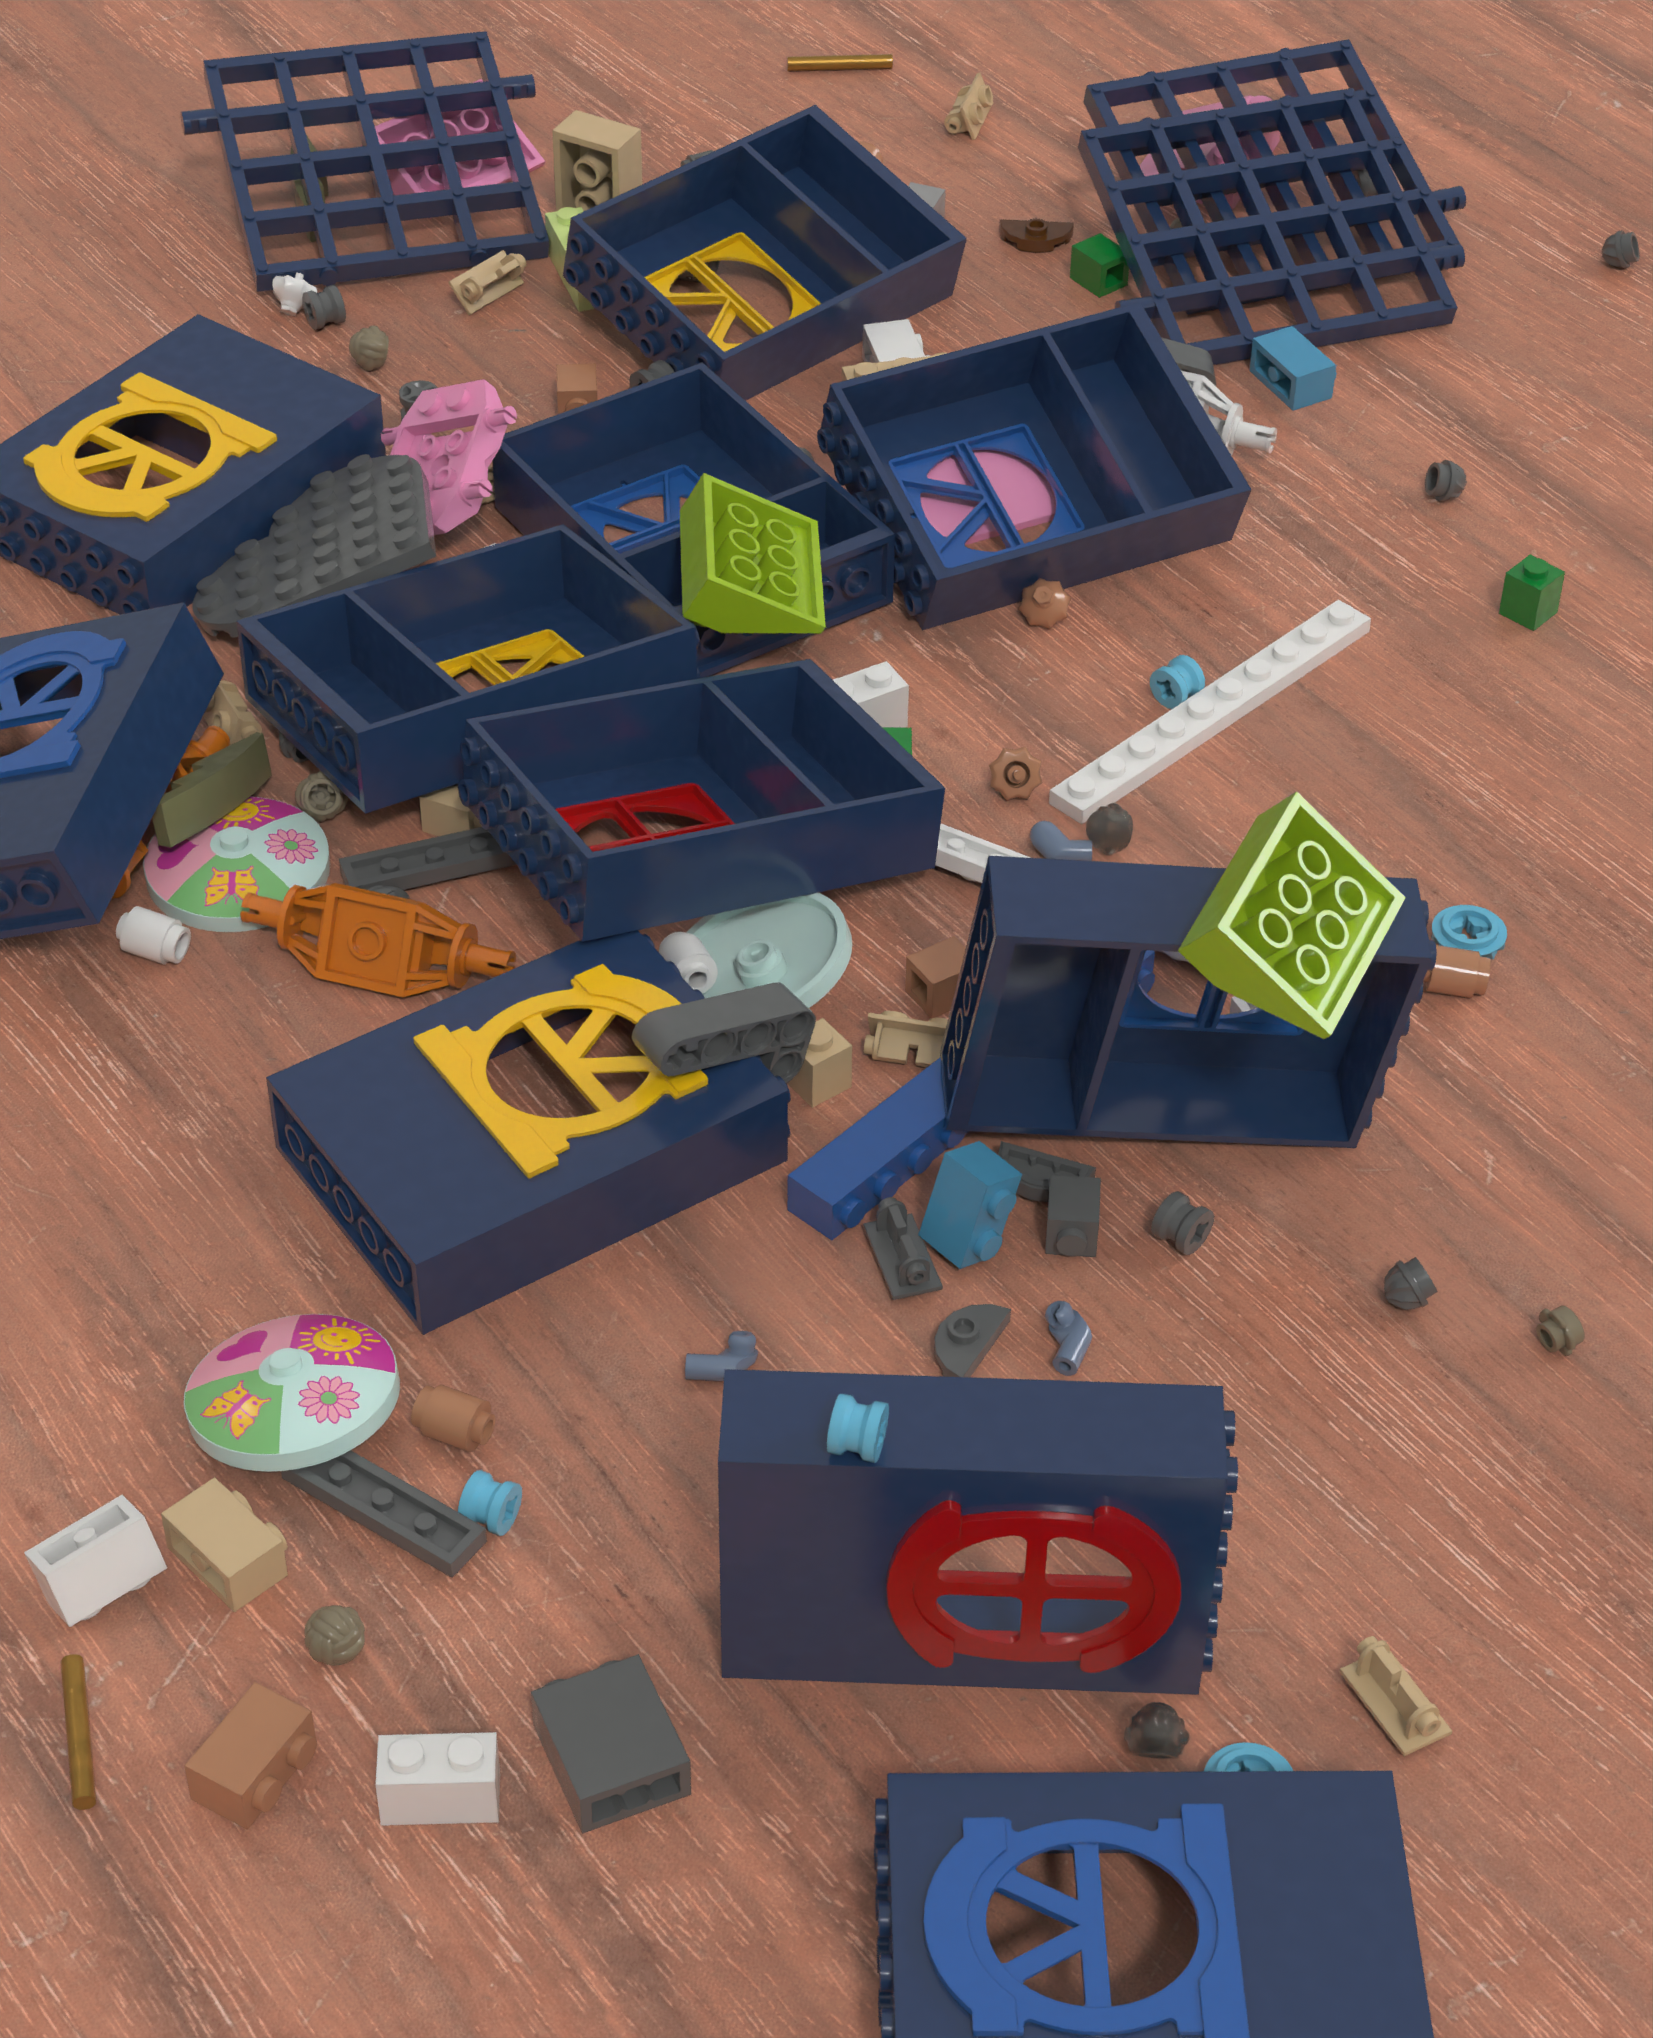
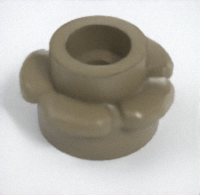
(1560, 1330)

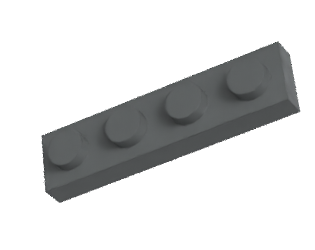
(425, 861)
(393, 1510)

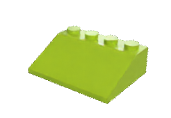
(748, 563)
(1293, 919)

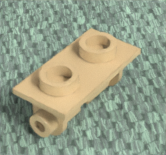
(970, 108)
(488, 280)
(229, 713)
(895, 1033)
(1394, 1698)

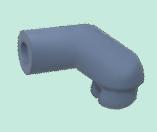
(1056, 845)
(1071, 1334)
(711, 1367)

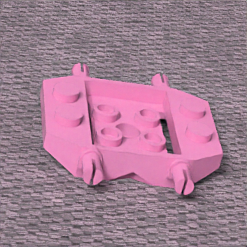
(454, 462)

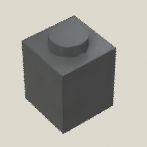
(1073, 1216)

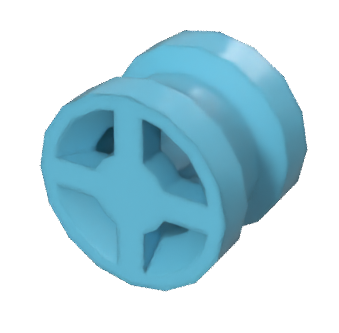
(1177, 681)
(857, 1428)
(490, 1502)

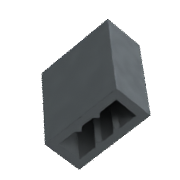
(611, 1743)

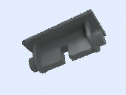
(901, 1251)

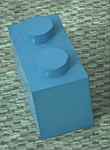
(1292, 368)
(970, 1204)

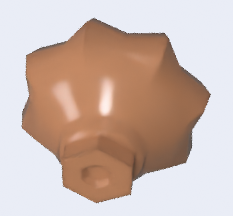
(1044, 603)
(1015, 773)

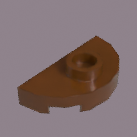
(1036, 234)

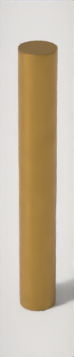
(839, 62)
(78, 1732)

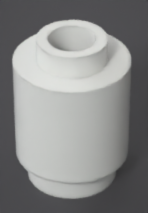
(153, 936)
(691, 959)

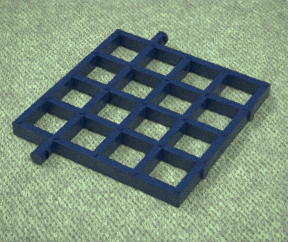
(1286, 68)
(373, 157)
(1269, 226)

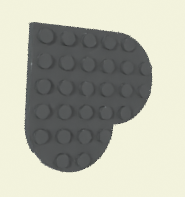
(334, 536)

